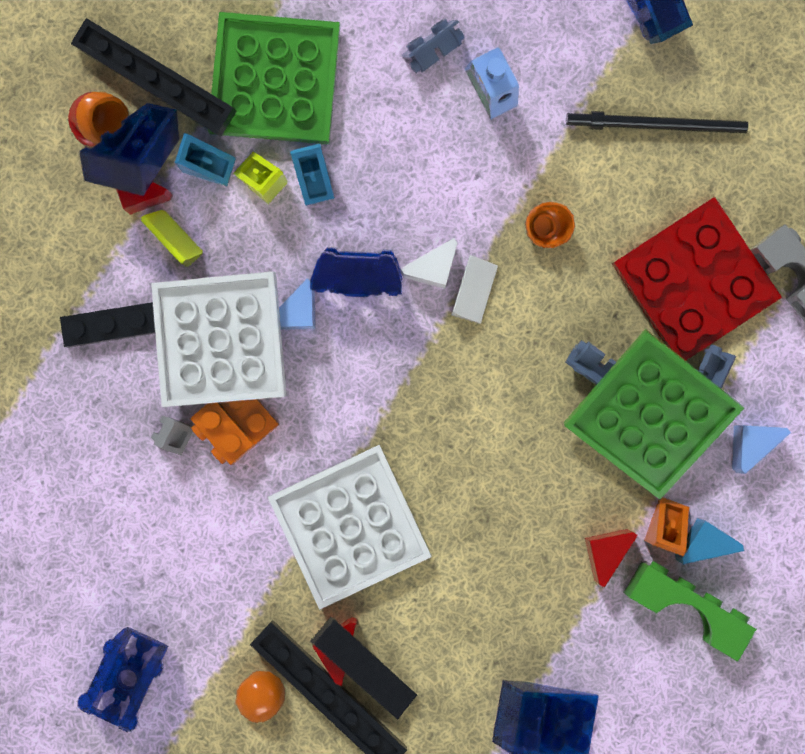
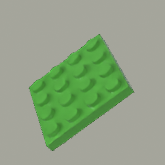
(277, 76)
(653, 414)

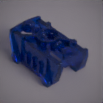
(357, 273)
(109, 677)

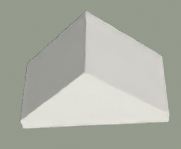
(432, 267)

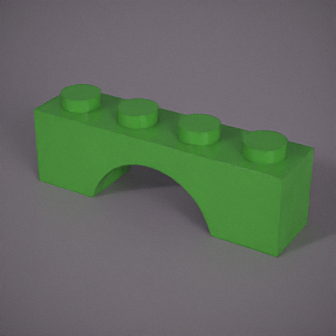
(721, 630)

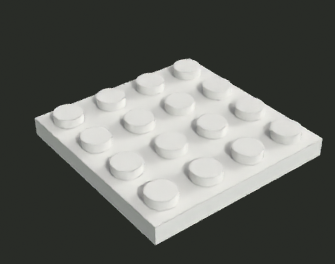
(218, 339)
(349, 527)

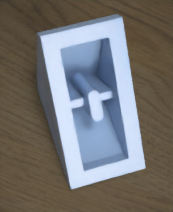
(299, 309)
(753, 444)

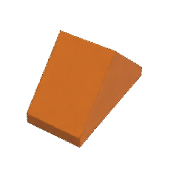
(669, 526)

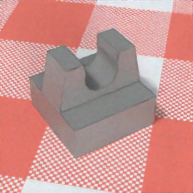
(173, 435)

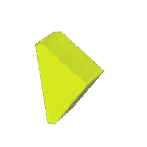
(261, 177)

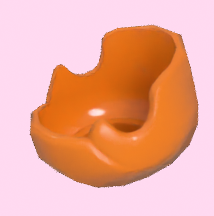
(550, 225)
(260, 696)

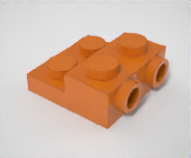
(233, 427)

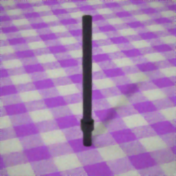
(597, 120)

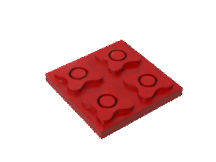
(697, 280)

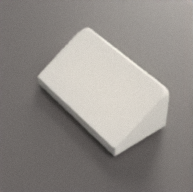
(474, 289)

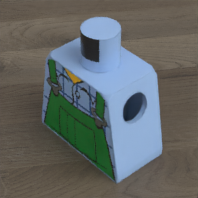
(492, 80)

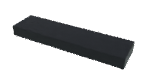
(363, 667)

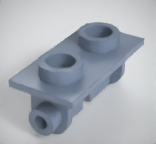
(443, 37)
(586, 361)
(716, 364)

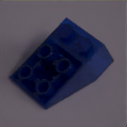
(544, 719)

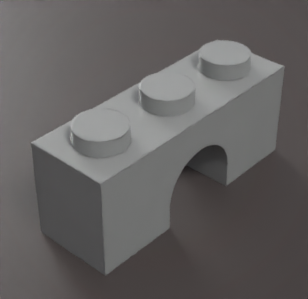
(784, 249)

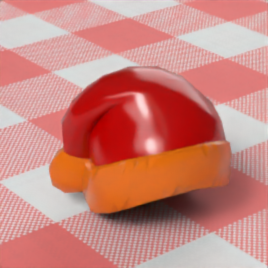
(95, 115)

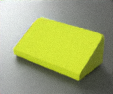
(172, 237)

